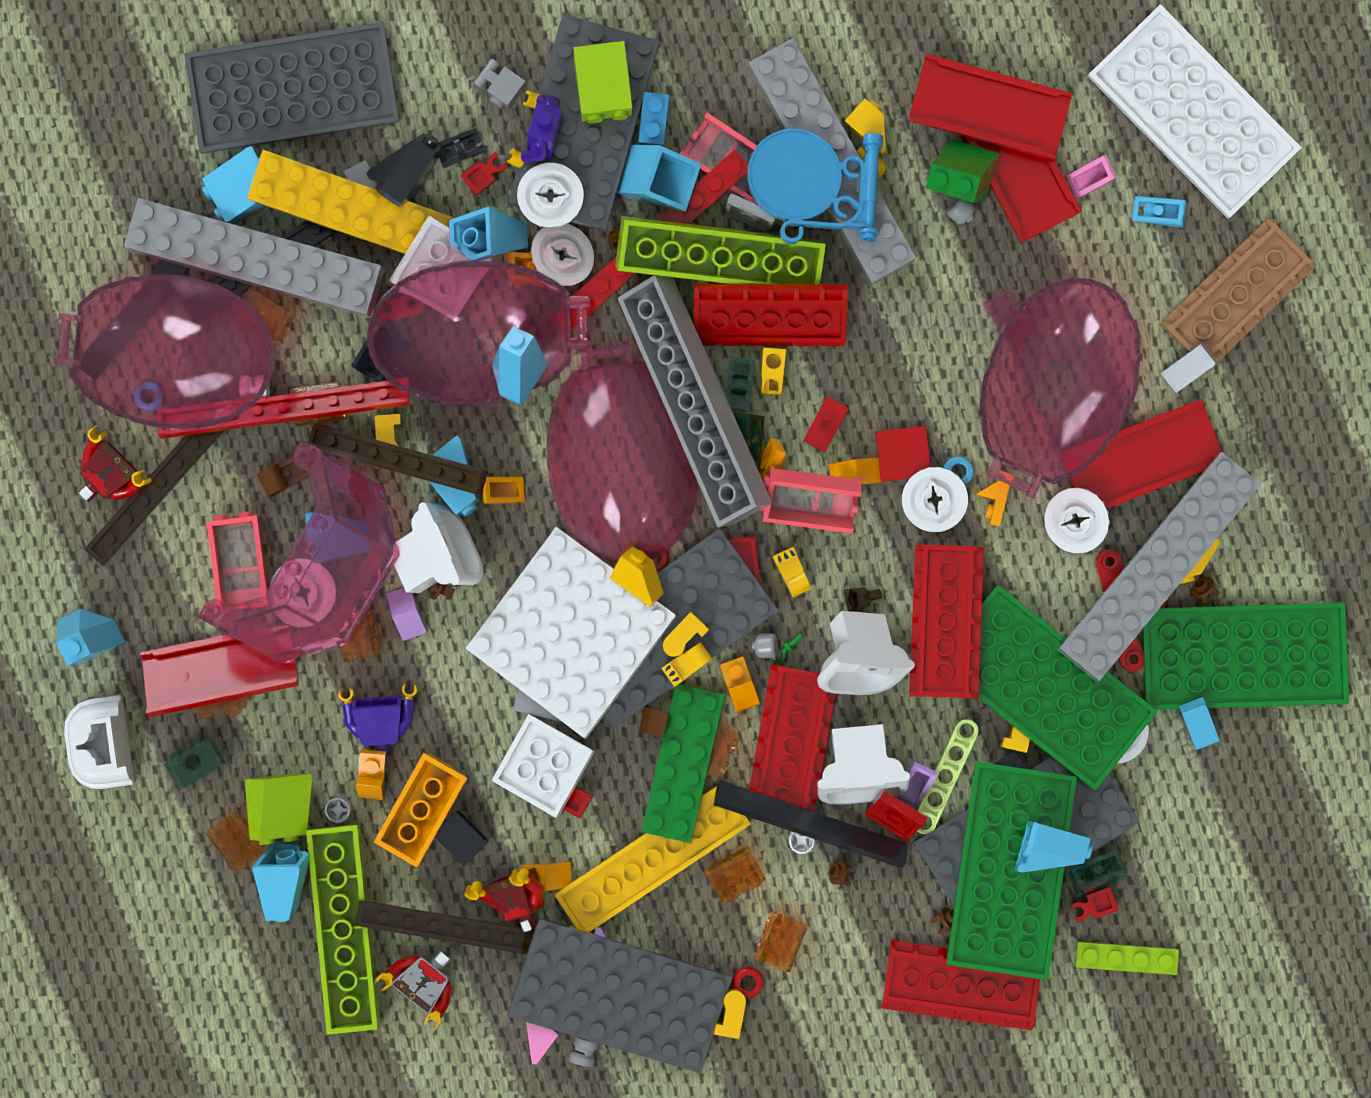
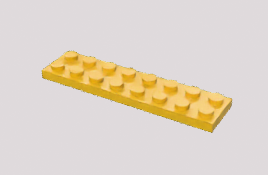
(337, 203)
(645, 866)

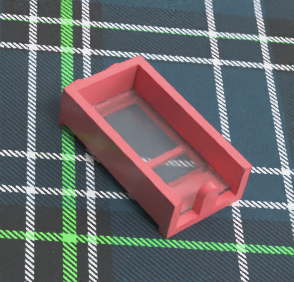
(713, 143)
(811, 500)
(238, 558)

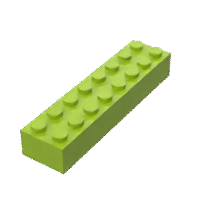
(716, 253)
(343, 948)

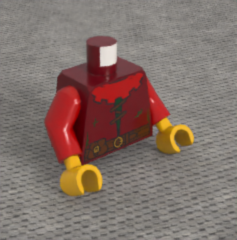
(108, 470)
(512, 896)

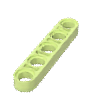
(955, 768)

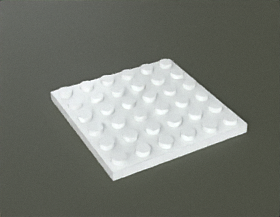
(569, 633)

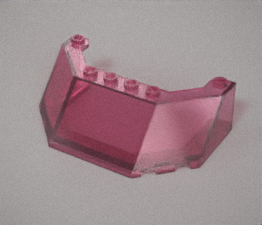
(328, 572)

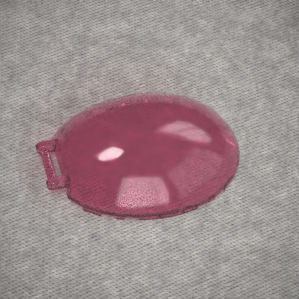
(447, 322)
(168, 351)
(1059, 382)
(618, 460)

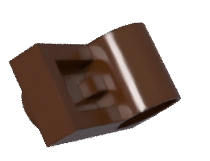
(281, 477)

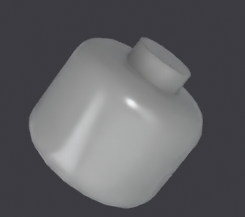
(961, 211)
(765, 645)

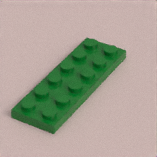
(683, 763)

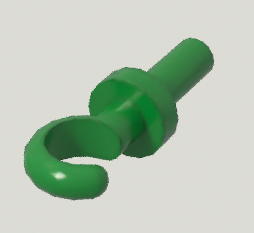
(788, 647)

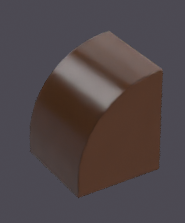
(653, 721)

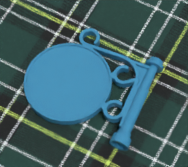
(799, 176)

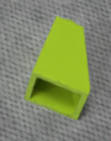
(602, 81)
(278, 807)

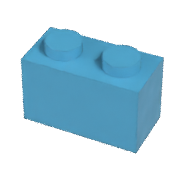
(653, 119)

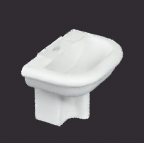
(437, 551)
(863, 656)
(99, 743)
(861, 768)

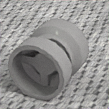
(334, 809)
(583, 1052)

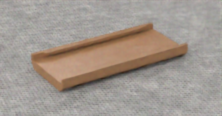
(1239, 292)

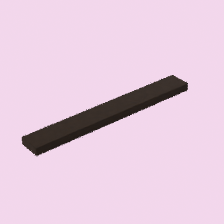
(398, 459)
(146, 500)
(443, 927)

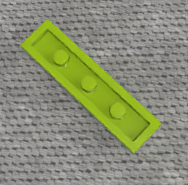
(1126, 958)

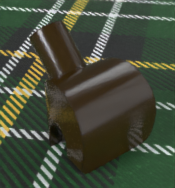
(860, 598)

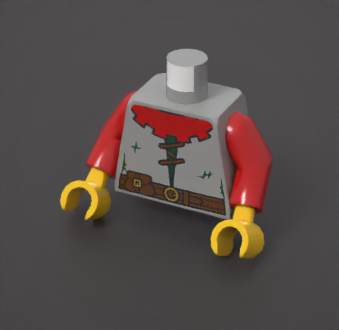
(422, 983)

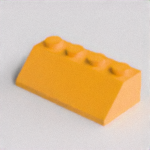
(421, 809)

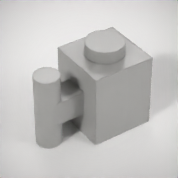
(504, 87)

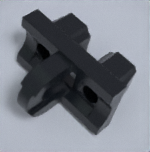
(471, 143)

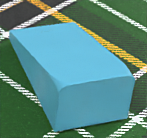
(1160, 211)
(1199, 723)

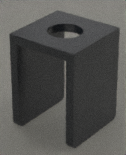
(461, 838)

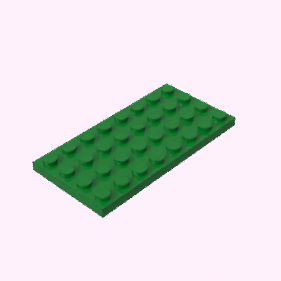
(1246, 656)
(1049, 697)
(1002, 915)

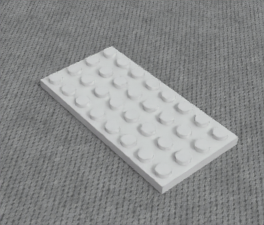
(1194, 111)

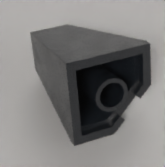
(406, 170)

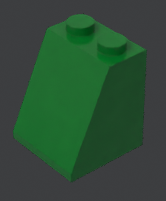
(963, 171)

